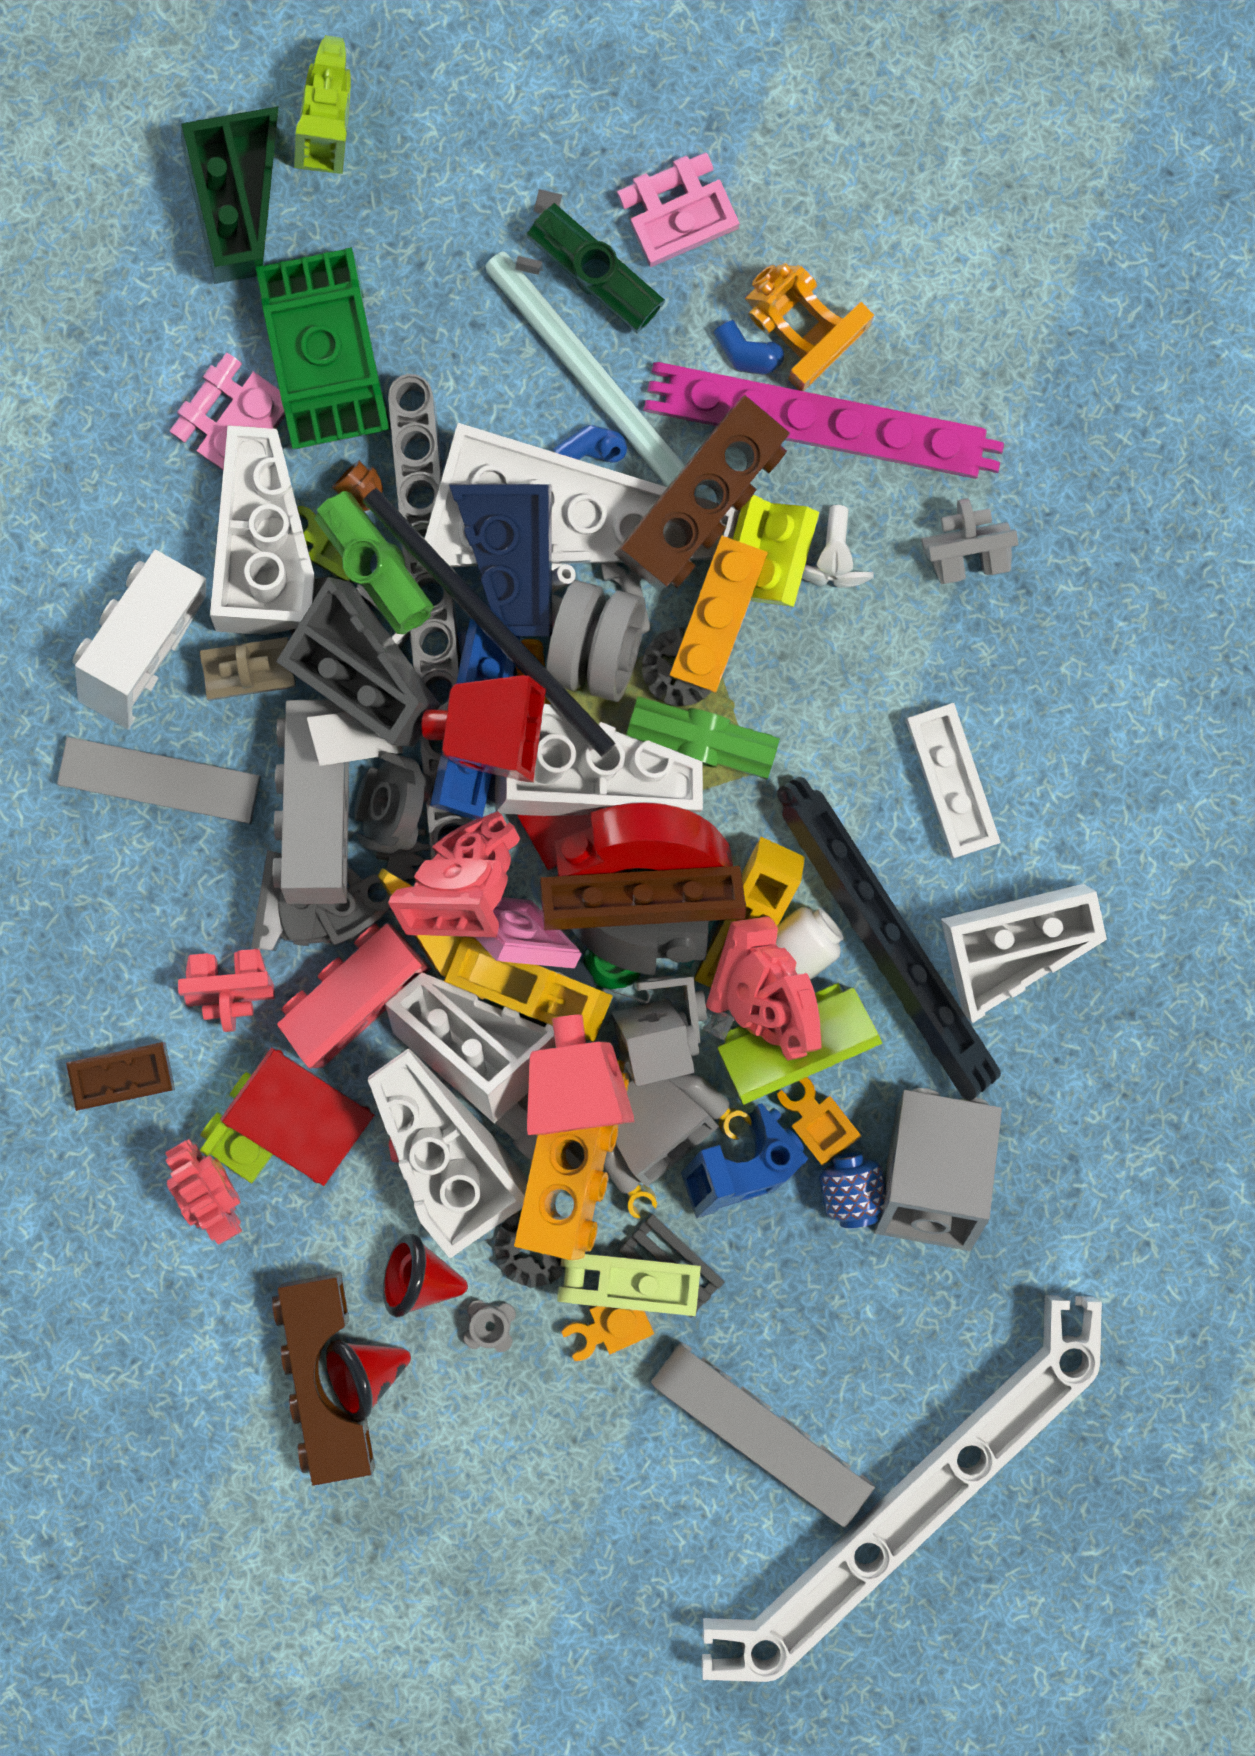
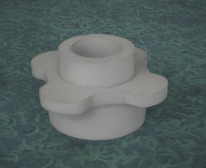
(496, 1338)

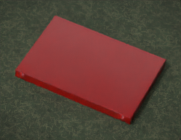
(297, 1116)

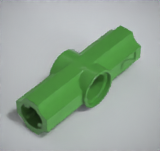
(356, 542)
(704, 737)

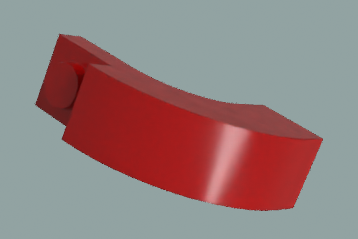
(642, 837)

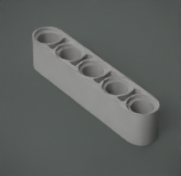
(762, 1436)

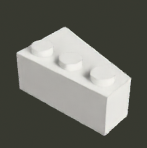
(137, 636)
(1018, 942)
(468, 1041)

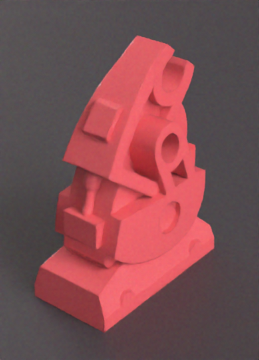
(461, 883)
(764, 990)

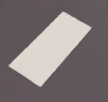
(345, 739)

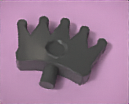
(401, 861)

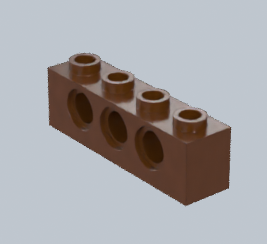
(742, 427)

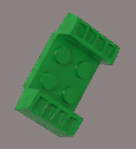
(322, 348)

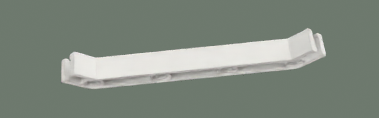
(914, 1505)

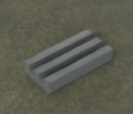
(641, 1237)

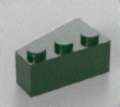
(231, 186)

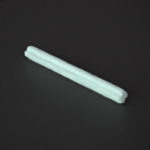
(584, 367)

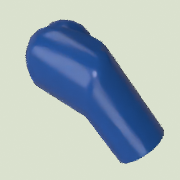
(748, 355)
(595, 443)

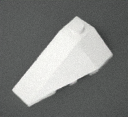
(261, 552)

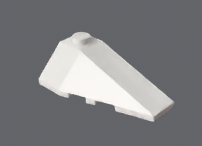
(578, 781)
(450, 1161)

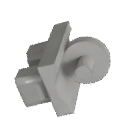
(990, 541)

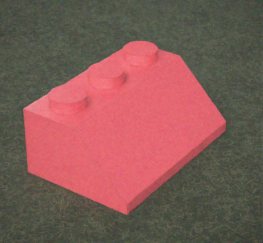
(350, 995)

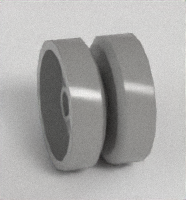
(596, 640)

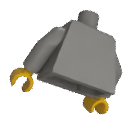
(667, 1125)

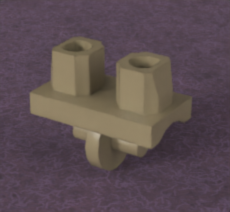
(245, 669)

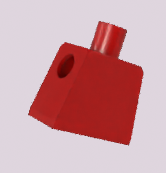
(491, 726)

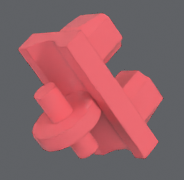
(226, 995)

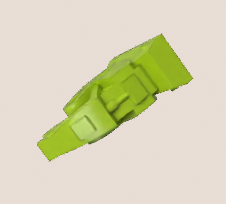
(324, 110)

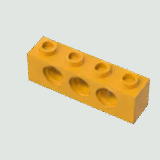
(540, 1224)

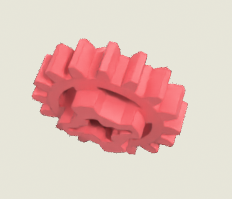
(203, 1191)

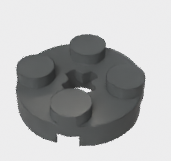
(391, 804)

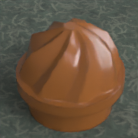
(358, 481)

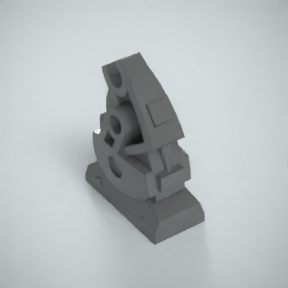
(314, 922)

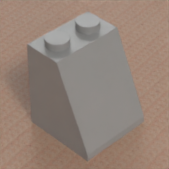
(940, 1169)

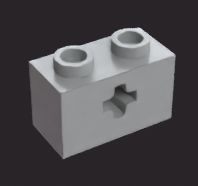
(655, 1042)

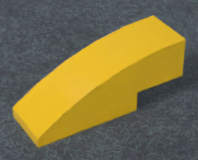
(527, 987)

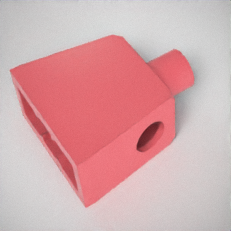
(575, 1083)

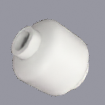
(810, 939)

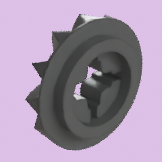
(657, 671)
(523, 1269)

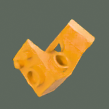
(777, 293)

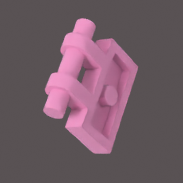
(682, 222)
(252, 405)

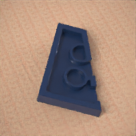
(513, 550)

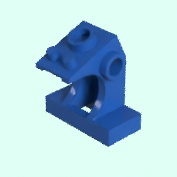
(718, 1182)

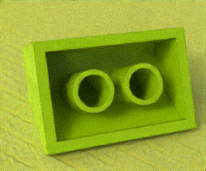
(761, 1068)

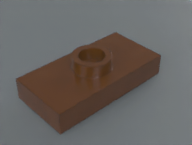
(120, 1076)

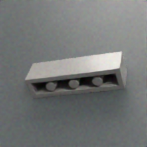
(313, 813)

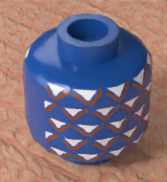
(853, 1190)

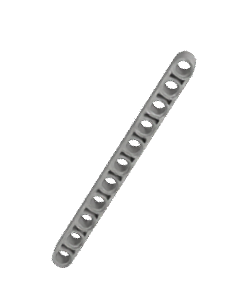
(409, 476)

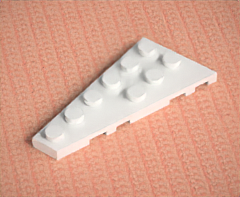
(590, 504)

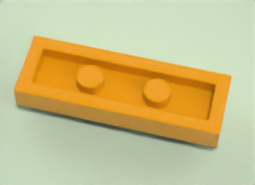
(718, 614)

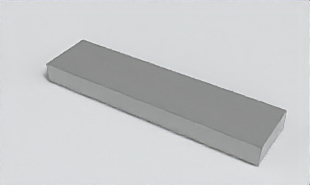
(159, 780)

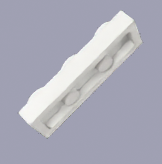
(952, 780)

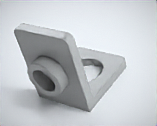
(694, 1001)

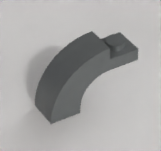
(639, 945)

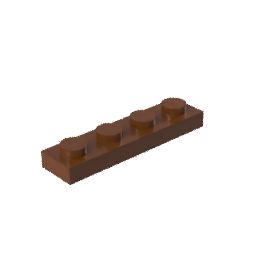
(642, 898)

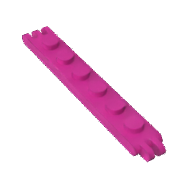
(829, 421)

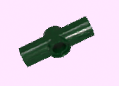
(573, 246)

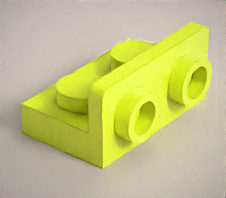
(786, 535)

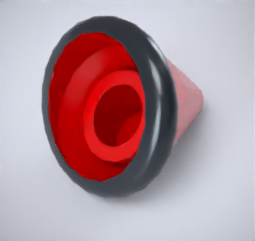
(418, 1278)
(363, 1374)

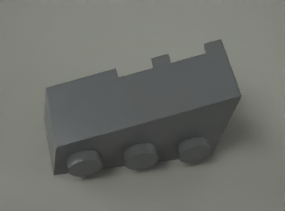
(358, 665)

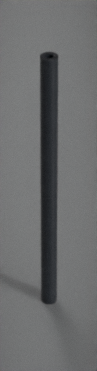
(488, 621)

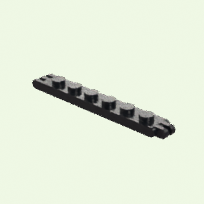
(888, 938)

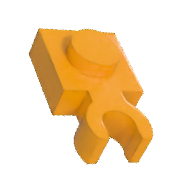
(822, 1125)
(613, 1326)

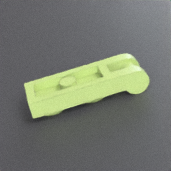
(632, 1284)

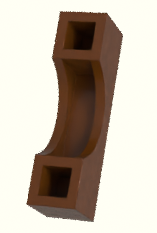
(334, 1442)

